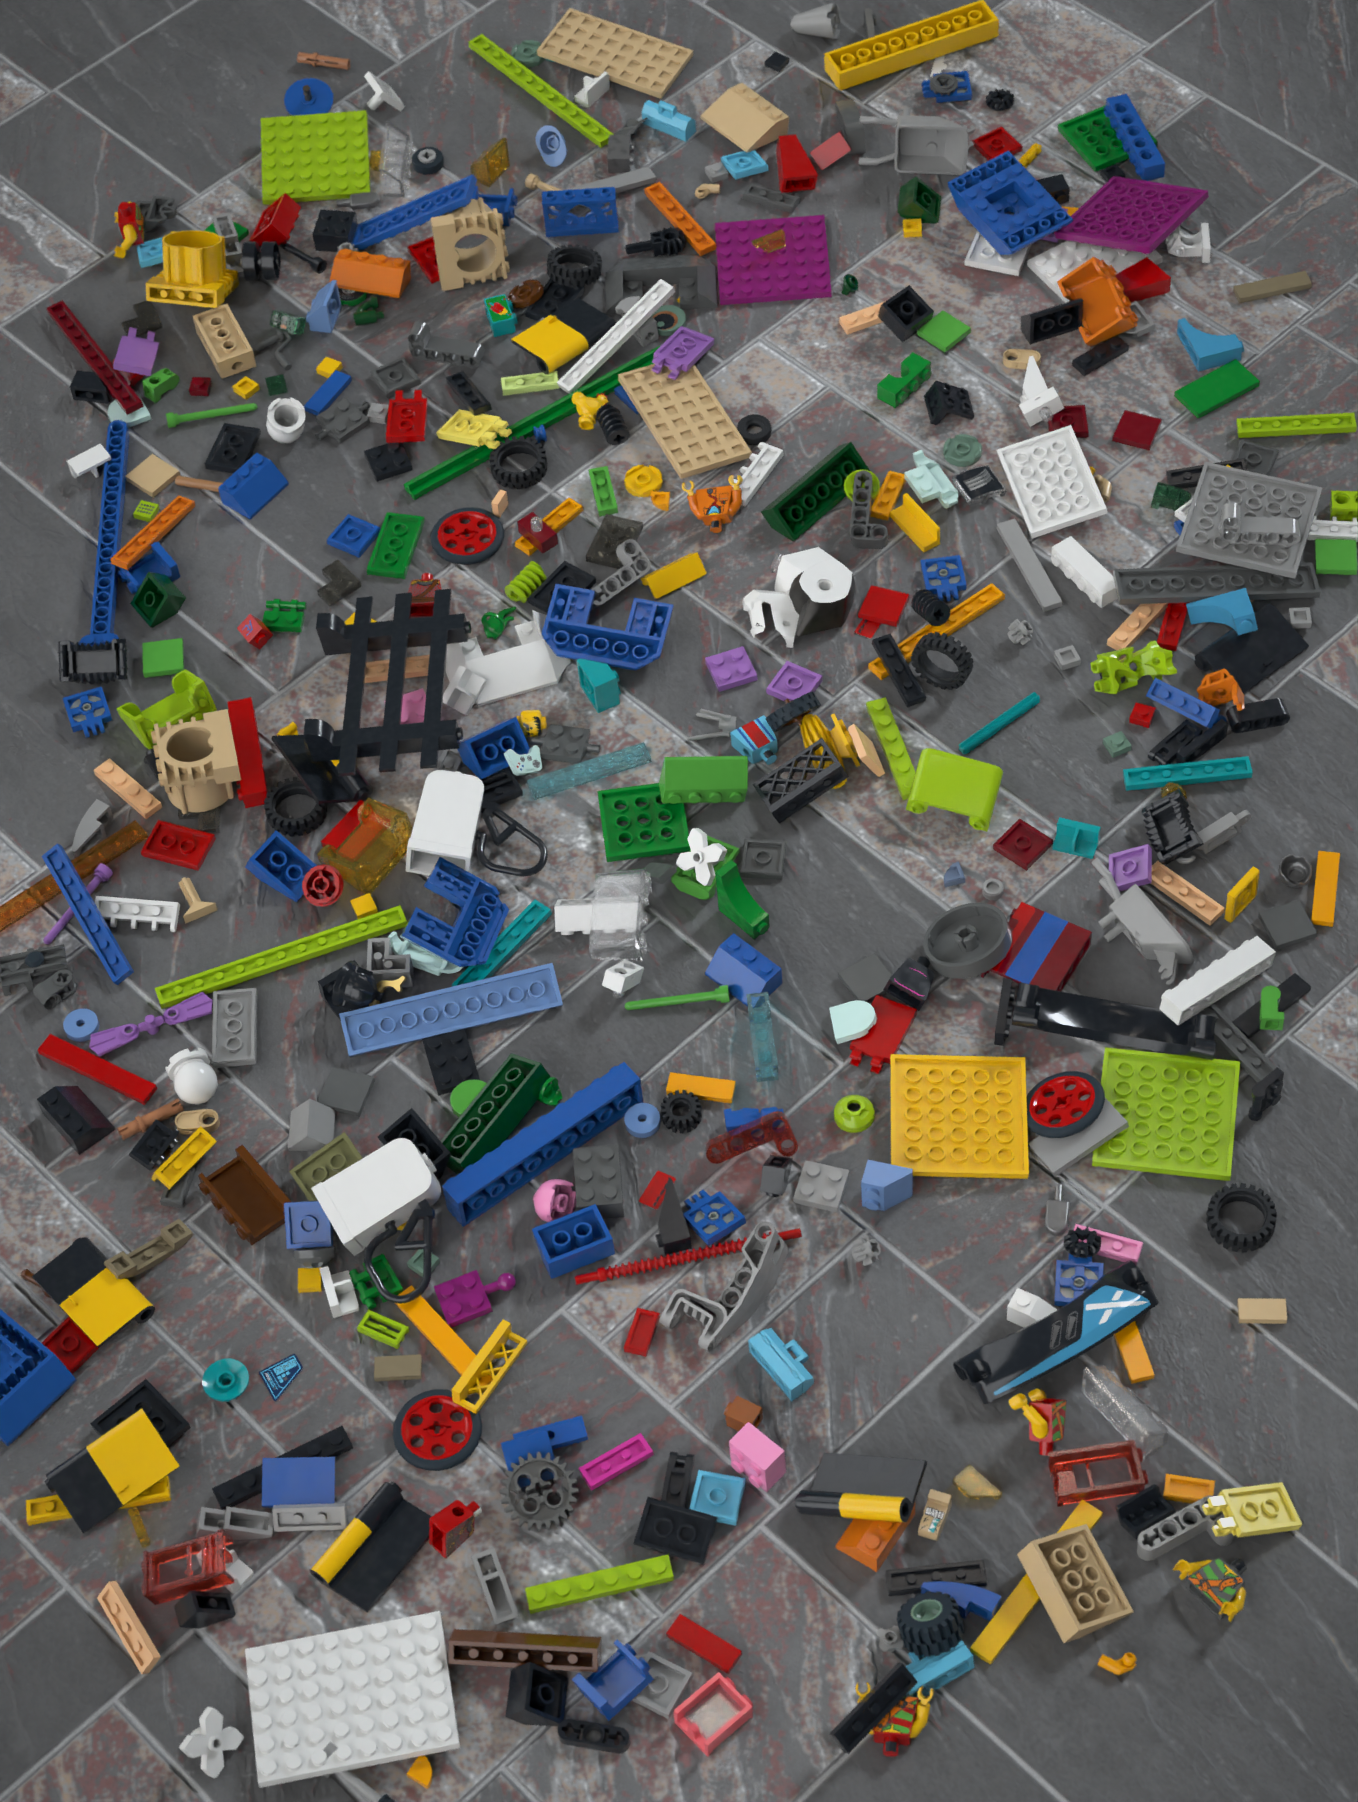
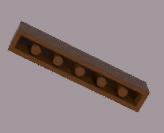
(516, 1649)

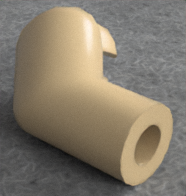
(705, 189)
(1104, 487)

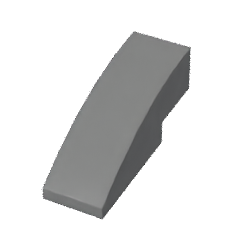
(91, 827)
(236, 1522)
(494, 1586)

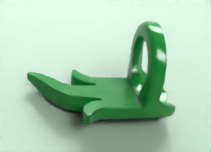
(495, 626)
(552, 1094)

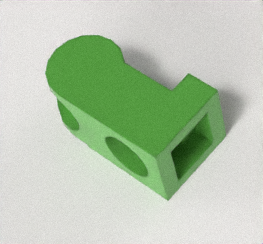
(159, 383)
(1269, 1016)

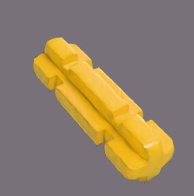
(1030, 155)

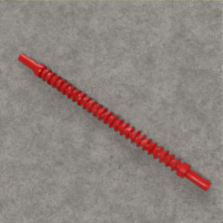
(602, 1273)

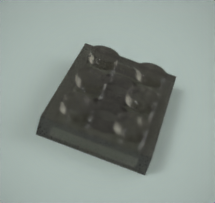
(609, 536)

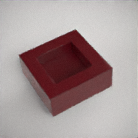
(200, 386)

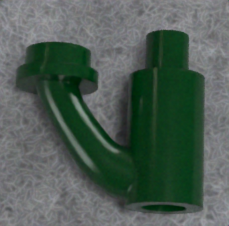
(364, 317)

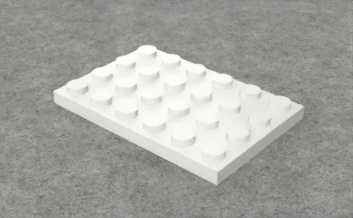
(1069, 255)
(1051, 481)

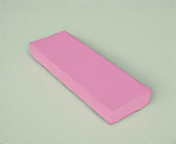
(1116, 1246)

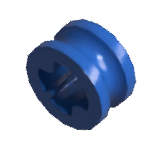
(540, 433)

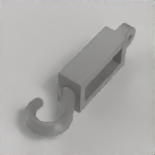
(1219, 833)

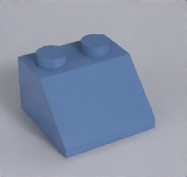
(325, 309)
(885, 1185)

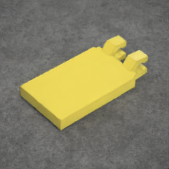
(474, 430)
(1253, 1511)

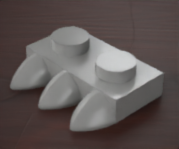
(1144, 323)

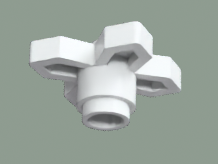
(701, 857)
(210, 1741)

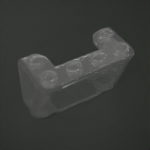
(619, 915)

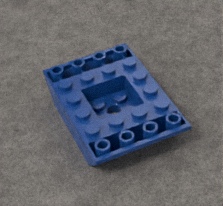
(1004, 187)
(28, 1379)

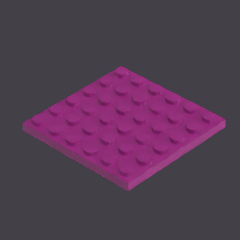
(1132, 214)
(785, 274)

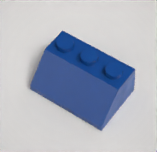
(252, 486)
(485, 750)
(743, 969)
(573, 1241)

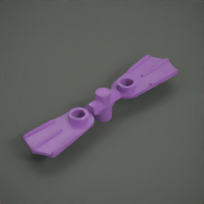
(113, 1038)

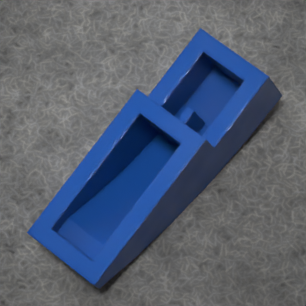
(968, 1597)

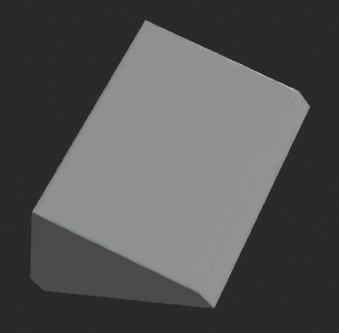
(311, 1126)

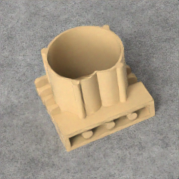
(472, 264)
(197, 761)

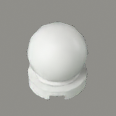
(285, 420)
(192, 1076)

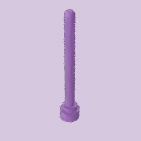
(101, 874)

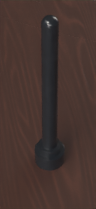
(316, 264)

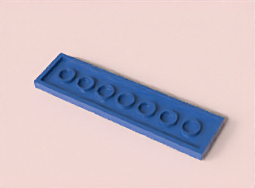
(414, 213)

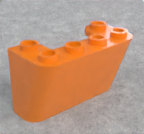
(1104, 304)

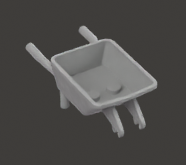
(925, 144)
(1143, 926)

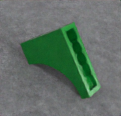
(737, 902)

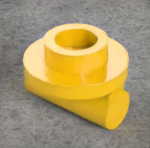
(291, 729)

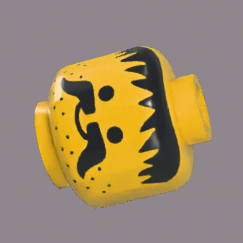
(532, 722)

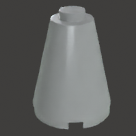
(818, 21)

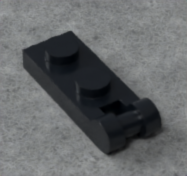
(1173, 742)
(677, 1479)

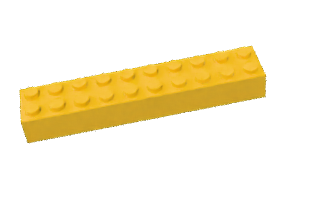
(911, 45)

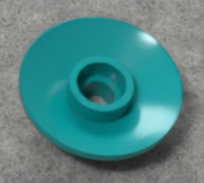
(225, 1371)

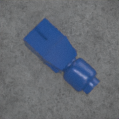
(737, 1118)

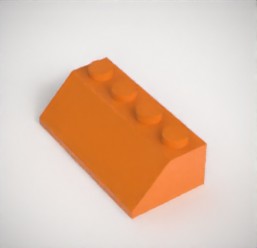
(371, 273)

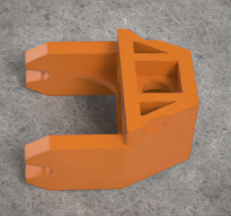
(1220, 688)

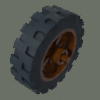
(793, 711)

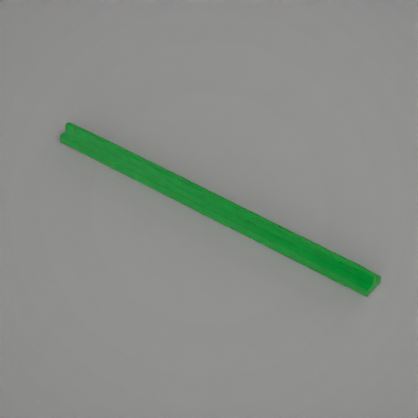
(546, 416)

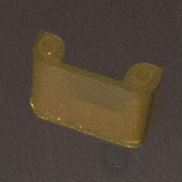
(372, 846)

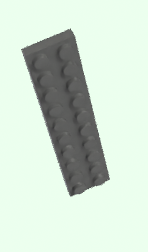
(1203, 582)

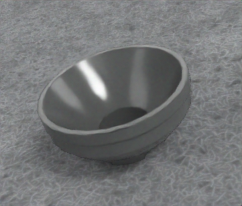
(314, 1256)

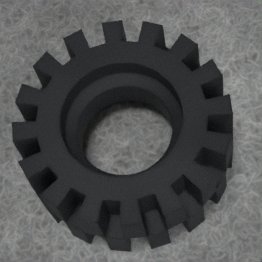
(681, 1122)

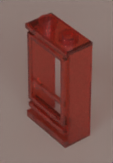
(1064, 1480)
(213, 1567)

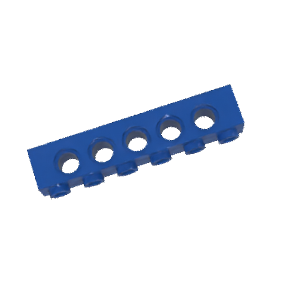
(1134, 137)

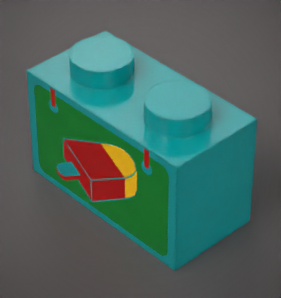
(500, 315)

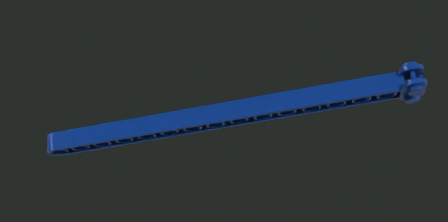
(109, 535)

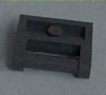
(504, 789)
(1266, 1093)

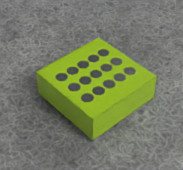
(146, 511)

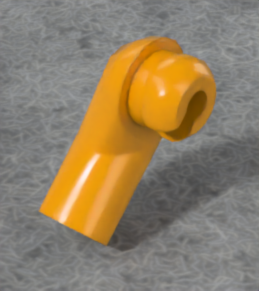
(1118, 1666)

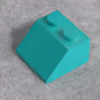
(599, 684)

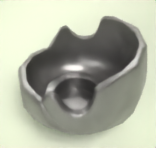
(1294, 871)

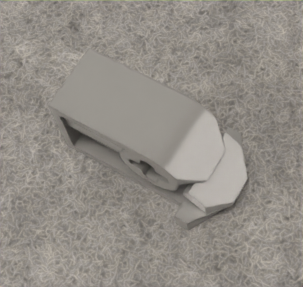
(648, 331)

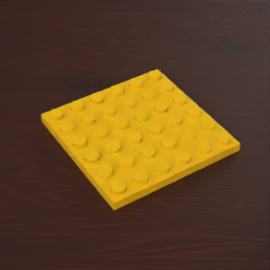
(959, 1115)

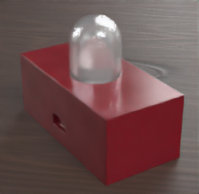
(537, 532)

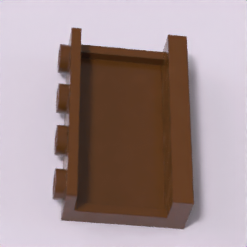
(246, 1196)

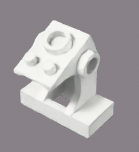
(1190, 245)

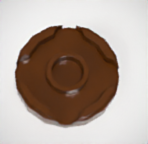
(526, 294)

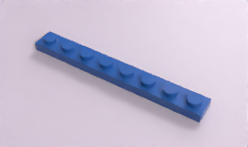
(87, 914)

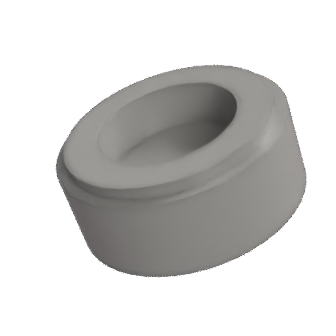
(992, 889)

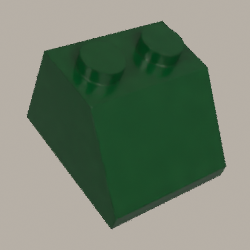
(919, 202)
(157, 599)

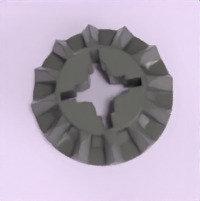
(943, 79)

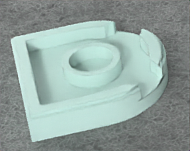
(140, 416)
(852, 1020)

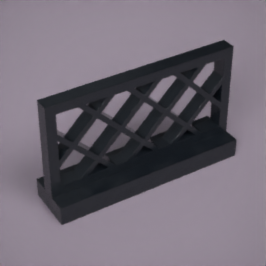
(807, 789)

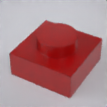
(1142, 715)

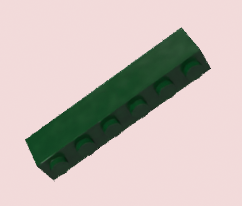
(813, 493)
(495, 1111)

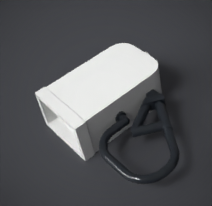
(450, 823)
(379, 1196)

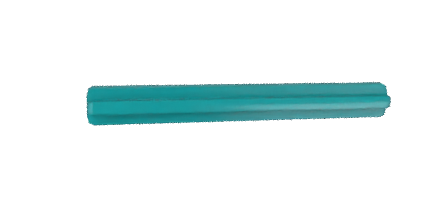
(999, 723)

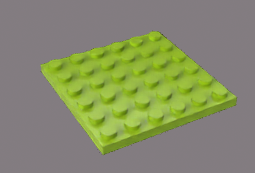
(315, 156)
(1175, 1112)

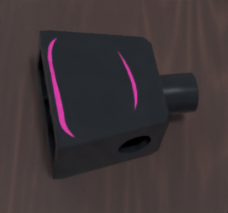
(911, 982)

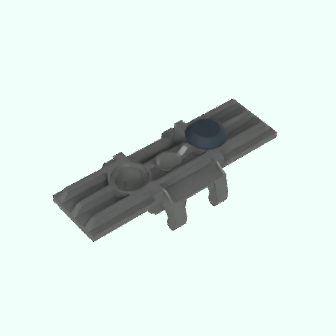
(26, 965)

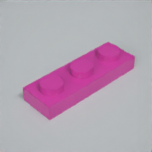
(616, 1461)

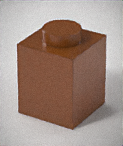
(742, 1412)

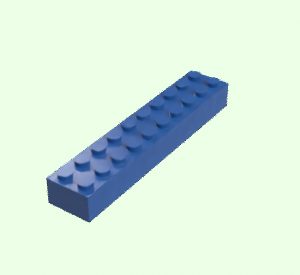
(542, 1144)

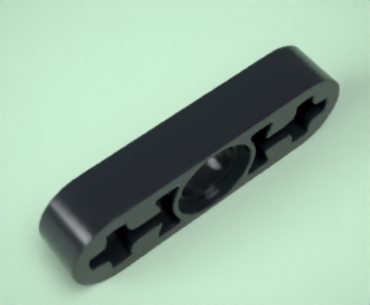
(577, 1725)

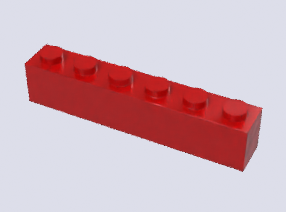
(248, 752)

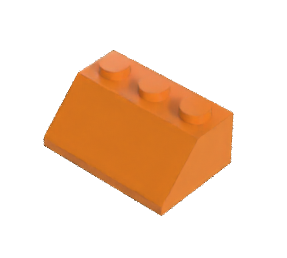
(871, 1540)

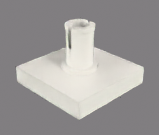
(383, 93)

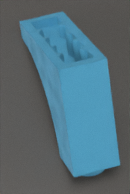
(1208, 349)
(1228, 608)

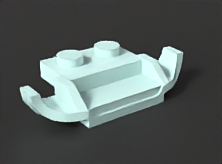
(930, 481)
(420, 958)

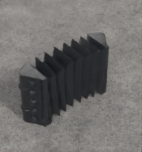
(92, 662)
(1170, 827)

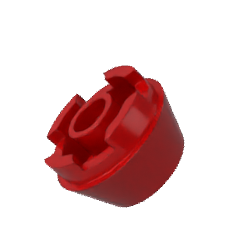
(322, 885)

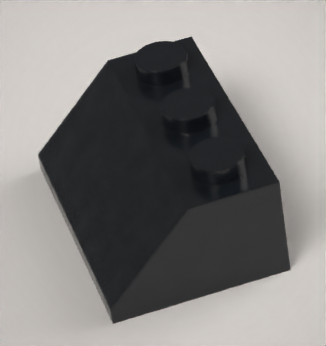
(1052, 321)
(75, 1116)
(414, 1129)

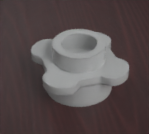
(893, 1645)

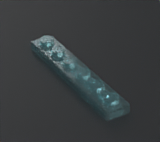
(589, 771)

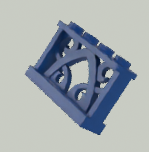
(593, 223)

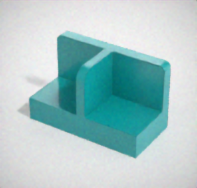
(1076, 838)

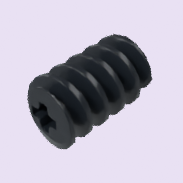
(612, 424)
(930, 607)

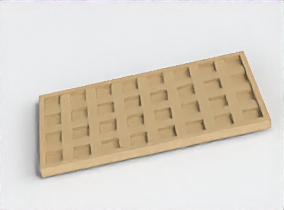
(626, 54)
(685, 419)

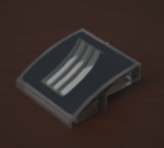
(978, 484)

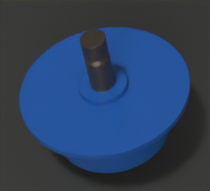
(308, 97)

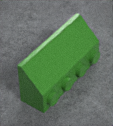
(704, 779)

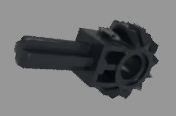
(662, 242)

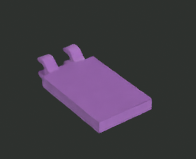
(681, 351)
(136, 353)

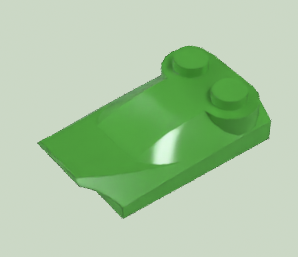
(686, 880)

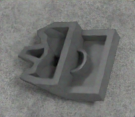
(156, 211)

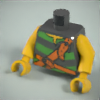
(1216, 1584)

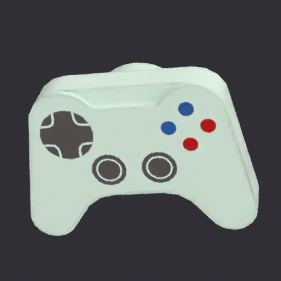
(525, 763)

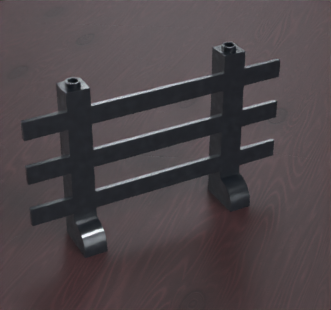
(397, 636)

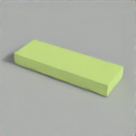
(529, 383)

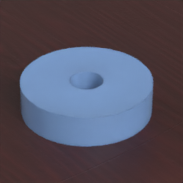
(79, 1017)
(638, 1112)

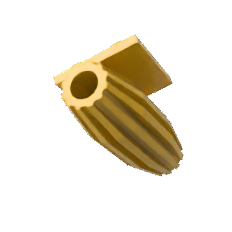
(837, 740)

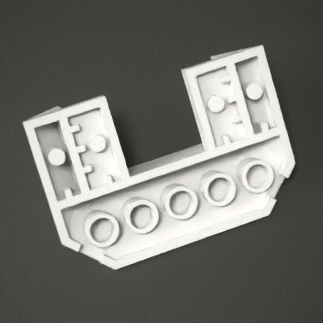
(511, 670)

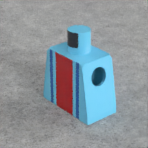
(756, 741)

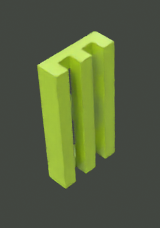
(379, 1336)

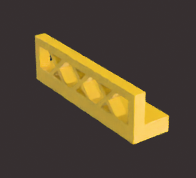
(480, 1364)

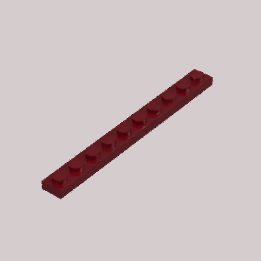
(94, 357)

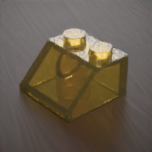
(491, 163)

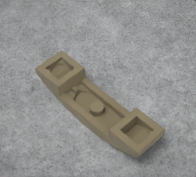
(150, 1254)

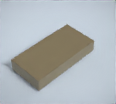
(397, 1367)

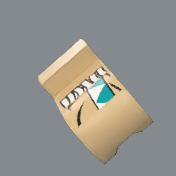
(935, 1514)

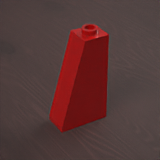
(794, 166)
(1144, 280)

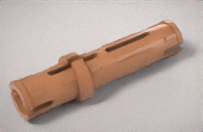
(314, 58)
(140, 1124)

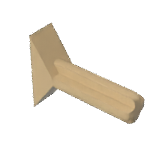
(197, 907)

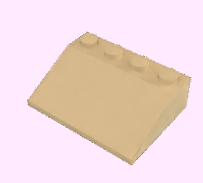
(746, 118)
(1074, 1582)

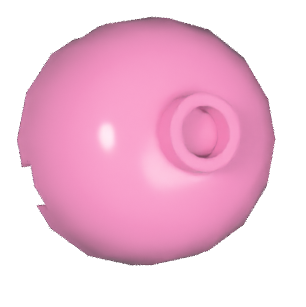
(554, 1199)

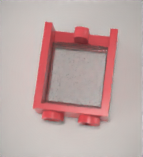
(713, 1713)

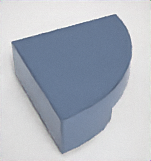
(954, 875)

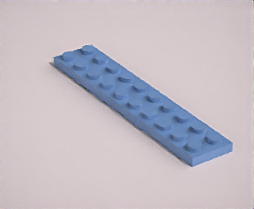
(451, 1009)

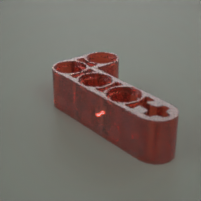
(749, 1141)

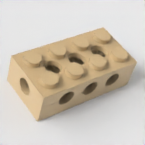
(219, 322)

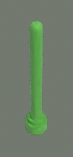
(175, 419)
(720, 994)

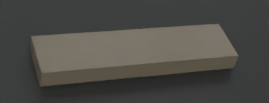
(1272, 287)

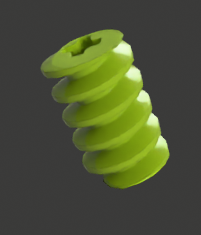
(525, 583)

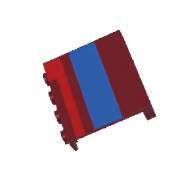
(1042, 949)

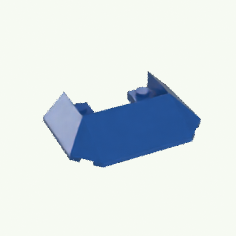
(631, 649)
(475, 926)

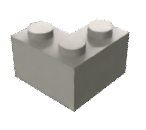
(386, 965)

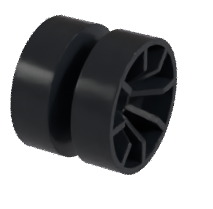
(264, 260)

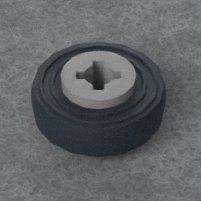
(427, 160)

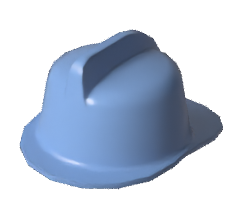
(551, 145)

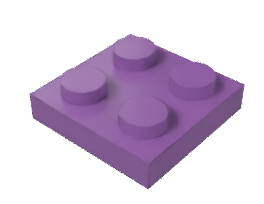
(731, 669)
(793, 682)
(1131, 867)

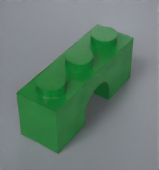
(913, 373)

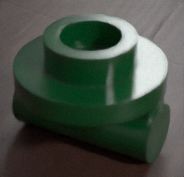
(850, 283)

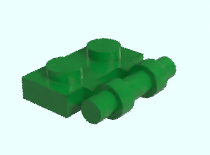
(284, 620)
(386, 1275)

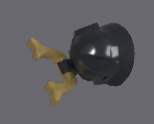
(357, 987)

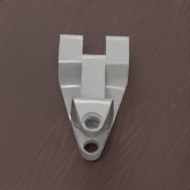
(764, 1269)

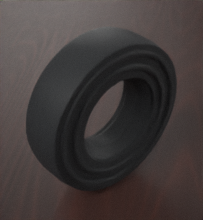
(754, 420)

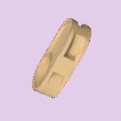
(1022, 358)
(189, 1121)

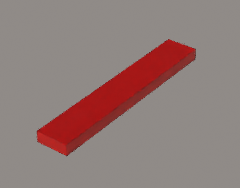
(97, 1069)

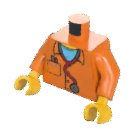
(715, 504)

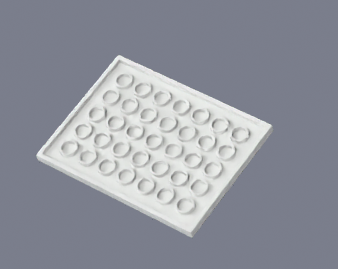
(366, 1689)

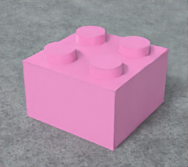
(413, 707)
(757, 1457)

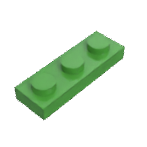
(603, 491)

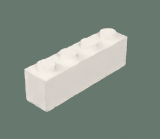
(1084, 571)

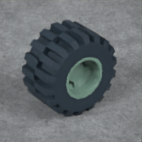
(930, 1624)

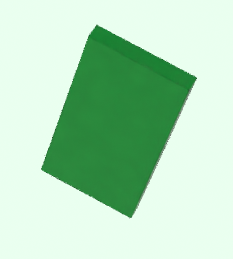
(1216, 388)
(395, 545)

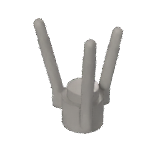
(726, 723)

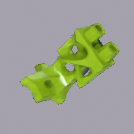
(1112, 666)

